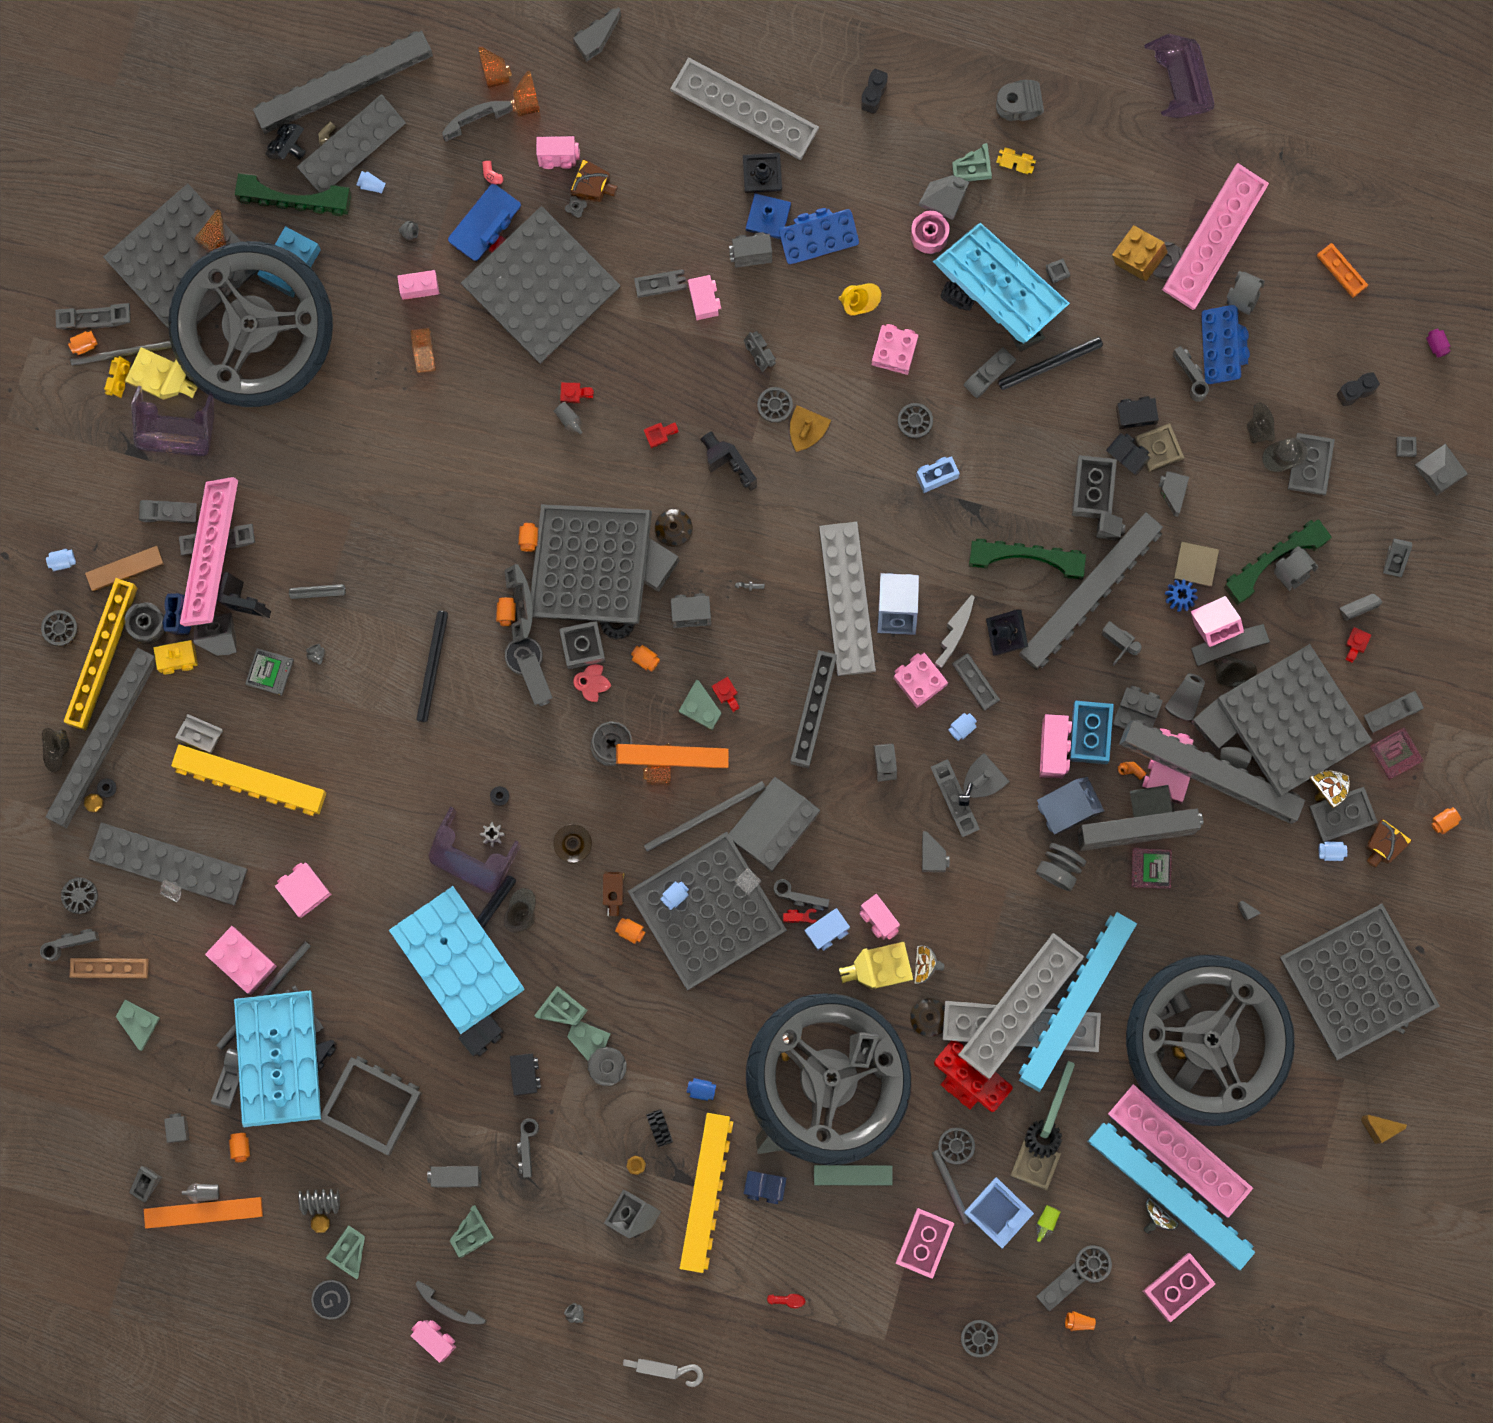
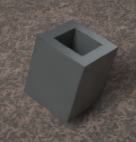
(176, 1128)

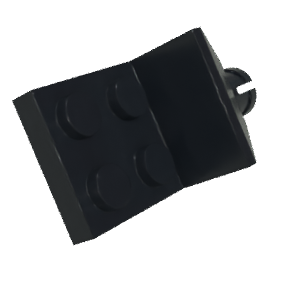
(721, 452)
(229, 596)

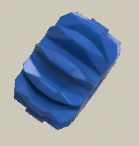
(1188, 597)

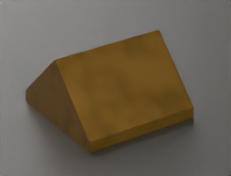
(1380, 1128)

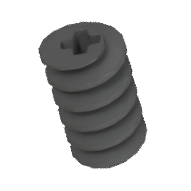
(319, 1202)

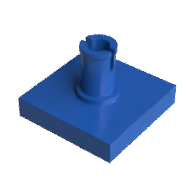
(768, 215)

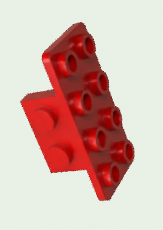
(969, 1084)

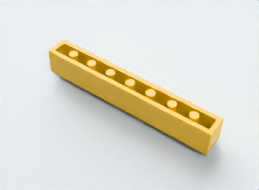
(100, 654)
(248, 779)
(705, 1193)

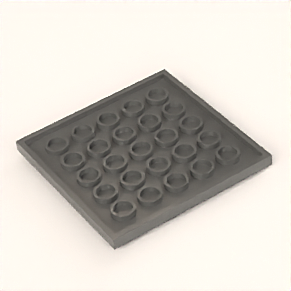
(164, 249)
(540, 285)
(590, 563)
(1294, 720)
(715, 920)
(1359, 982)

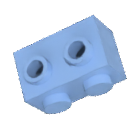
(937, 474)
(827, 929)

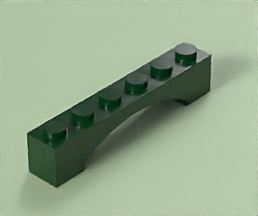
(332, 200)
(1311, 537)
(1069, 563)

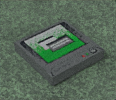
(269, 672)

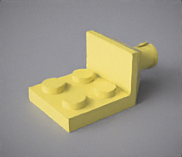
(159, 376)
(880, 967)

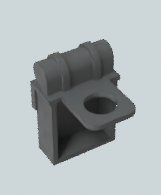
(1121, 639)

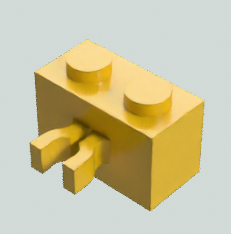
(175, 656)

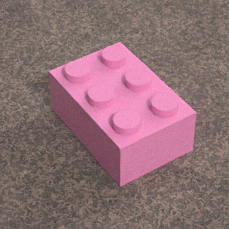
(1055, 746)
(241, 960)
(924, 1243)
(1178, 1287)

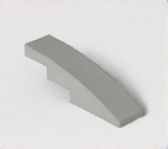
(957, 627)

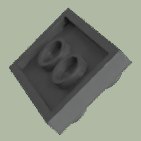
(1314, 472)
(1347, 817)

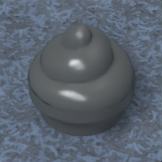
(409, 230)
(315, 653)
(574, 1313)

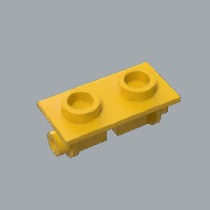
(1023, 162)
(119, 368)

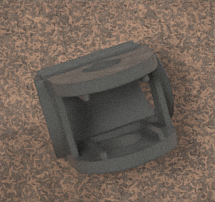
(1026, 97)

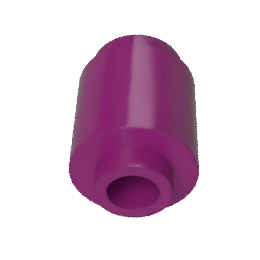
(1438, 343)

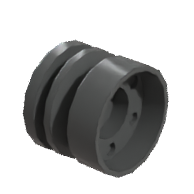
(609, 733)
(1060, 868)

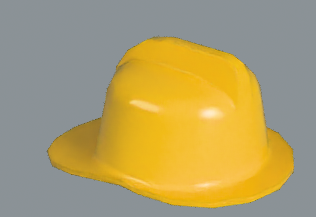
(860, 298)

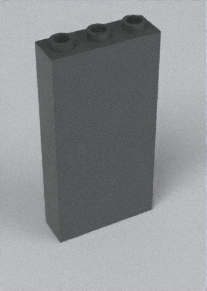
(1139, 829)

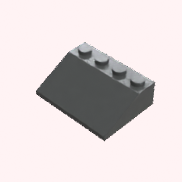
(774, 824)

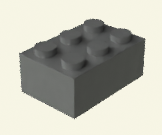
(1093, 486)

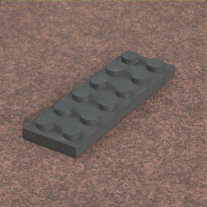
(351, 144)

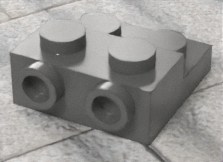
(1137, 707)

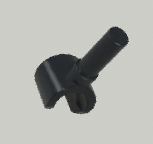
(964, 800)

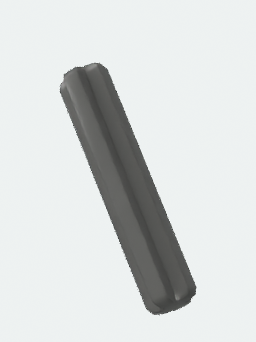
(317, 591)

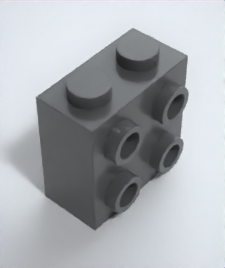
(751, 250)
(659, 565)
(1214, 725)

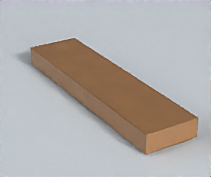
(124, 568)
(109, 968)

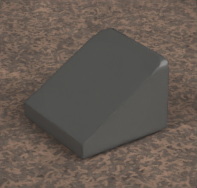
(1247, 911)

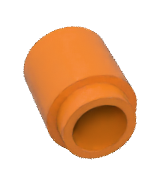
(82, 342)
(528, 537)
(506, 611)
(645, 658)
(1446, 820)
(630, 930)
(239, 1147)

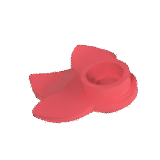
(594, 682)

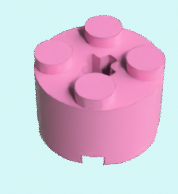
(929, 242)

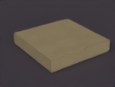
(1162, 447)
(1196, 564)
(1034, 1169)

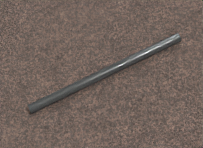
(123, 352)
(704, 816)
(269, 988)

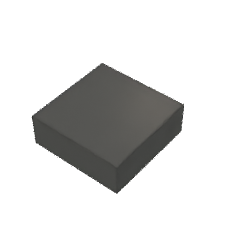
(1057, 270)
(1406, 447)

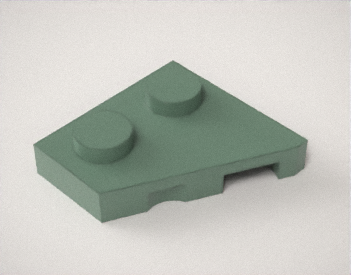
(974, 165)
(700, 707)
(561, 1008)
(137, 1023)
(587, 1038)
(471, 1234)
(348, 1251)

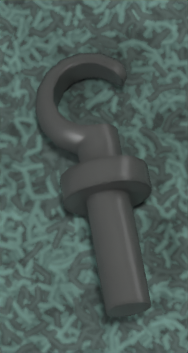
(751, 586)

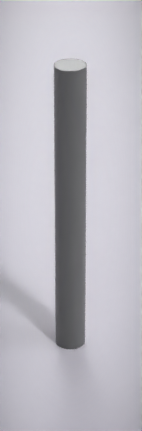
(950, 1185)

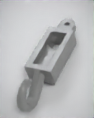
(665, 1370)

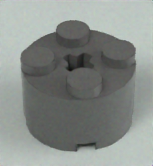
(1246, 292)
(1295, 569)
(144, 633)

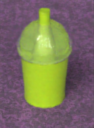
(1047, 1222)

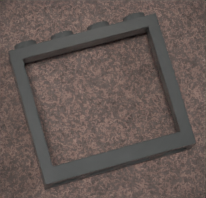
(394, 1080)

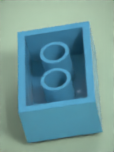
(300, 246)
(1091, 732)

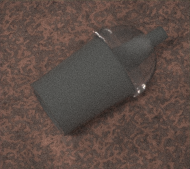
(568, 418)
(202, 1192)

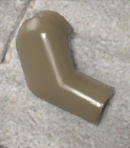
(324, 134)

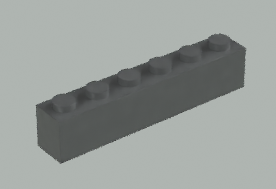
(813, 709)

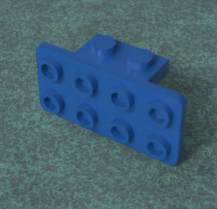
(484, 222)
(818, 234)
(1223, 344)

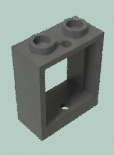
(534, 679)
(454, 1176)

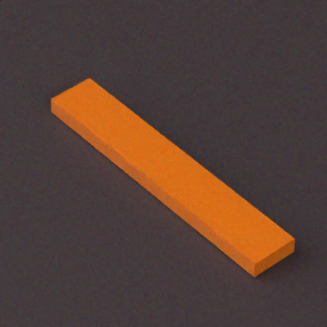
(671, 756)
(203, 1212)

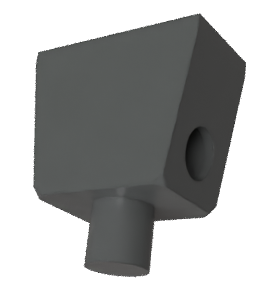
(885, 762)

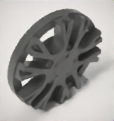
(775, 404)
(915, 420)
(59, 628)
(79, 895)
(956, 1145)
(1093, 1264)
(979, 1338)

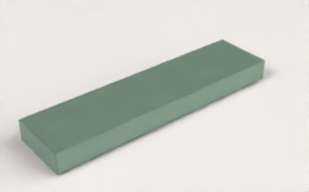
(1056, 1102)
(852, 1175)

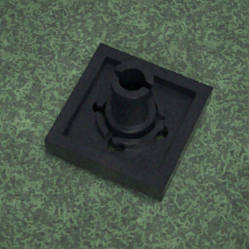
(285, 143)
(762, 165)
(1002, 633)

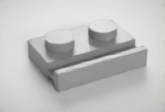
(198, 734)

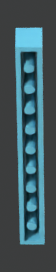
(1078, 1001)
(1171, 1196)

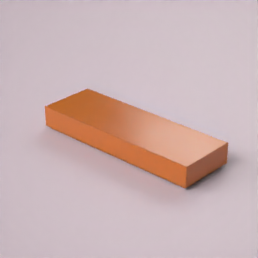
(1342, 270)

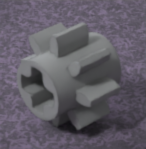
(488, 831)

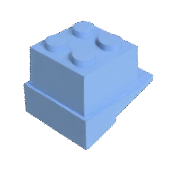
(998, 1212)

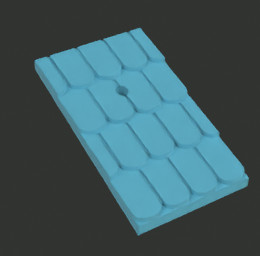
(1001, 283)
(456, 960)
(277, 1059)

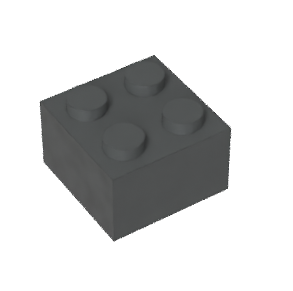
(691, 611)
(582, 645)

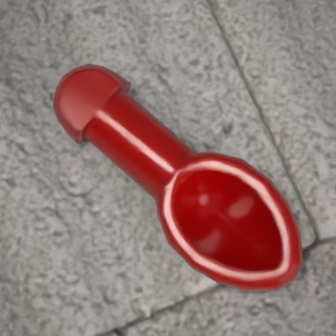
(791, 1300)

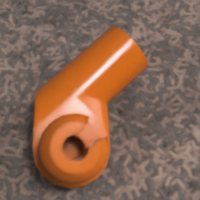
(1131, 768)

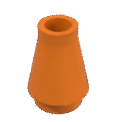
(1077, 1321)

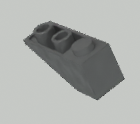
(594, 38)

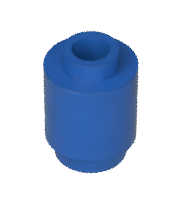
(701, 1089)

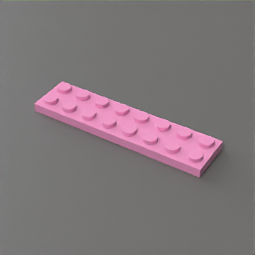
(1215, 236)
(209, 552)
(1180, 1151)

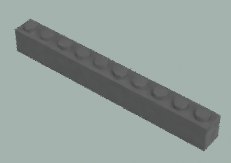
(342, 82)
(1090, 591)
(101, 738)
(1211, 771)

